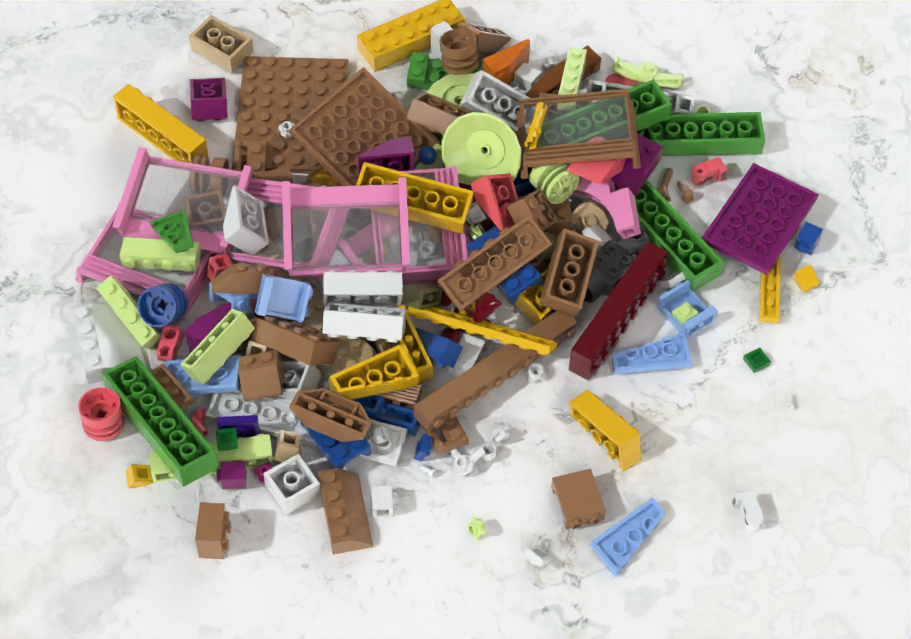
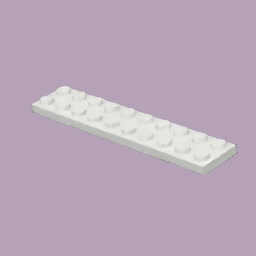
(277, 416)

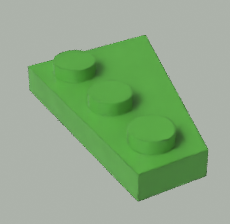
(174, 231)

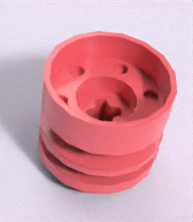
(101, 414)

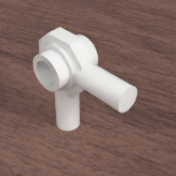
(464, 463)

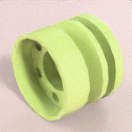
(554, 181)

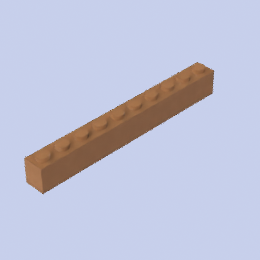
(489, 373)

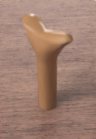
(665, 183)

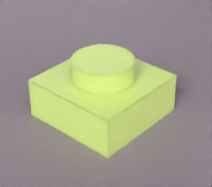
(684, 312)

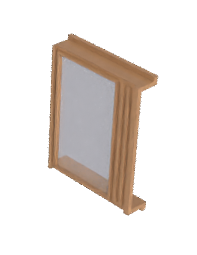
(580, 129)

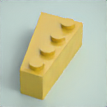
(376, 375)
(607, 428)

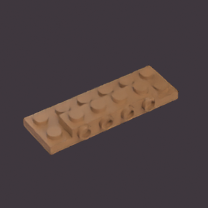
(494, 262)

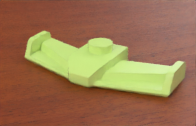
(647, 73)

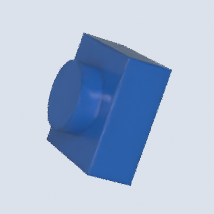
(423, 447)

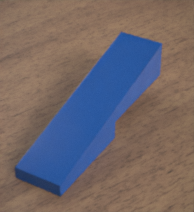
(389, 413)

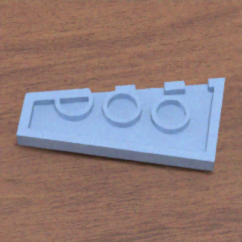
(656, 356)
(626, 536)

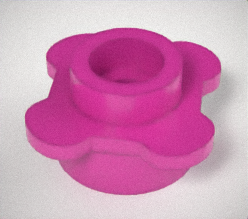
(259, 471)

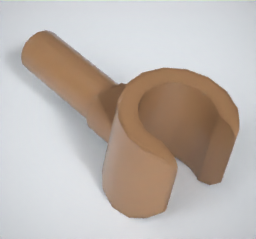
(687, 194)

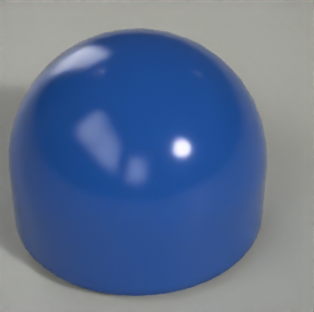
(427, 155)

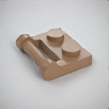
(255, 155)
(453, 435)

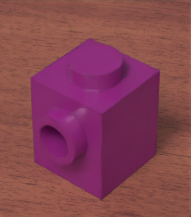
(232, 475)

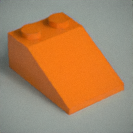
(506, 62)

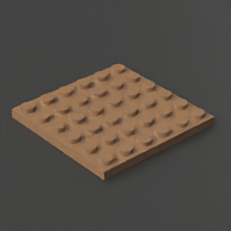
(354, 121)

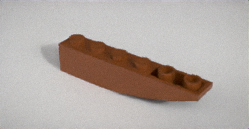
(551, 81)

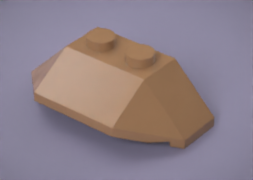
(488, 39)
(242, 278)
(331, 414)

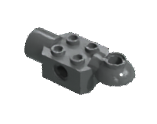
(611, 264)

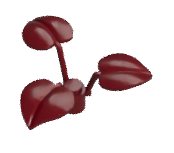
(484, 307)

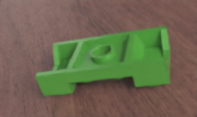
(426, 71)

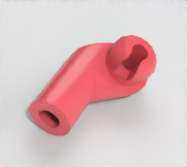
(198, 419)

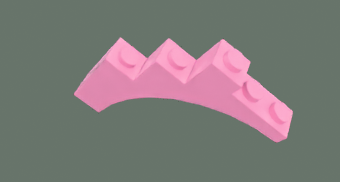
(619, 203)

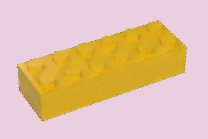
(406, 34)
(158, 125)
(427, 199)

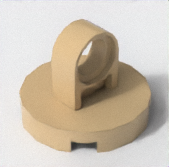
(588, 215)

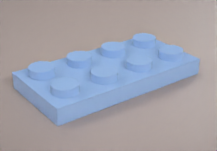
(223, 380)

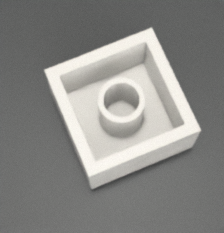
(292, 484)

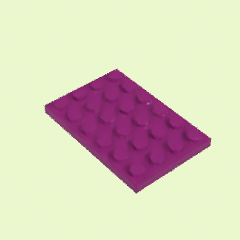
(760, 218)

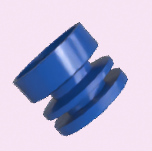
(153, 308)

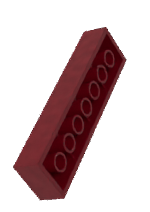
(617, 311)

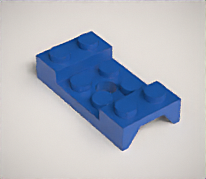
(518, 281)
(339, 452)

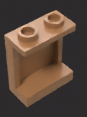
(578, 498)

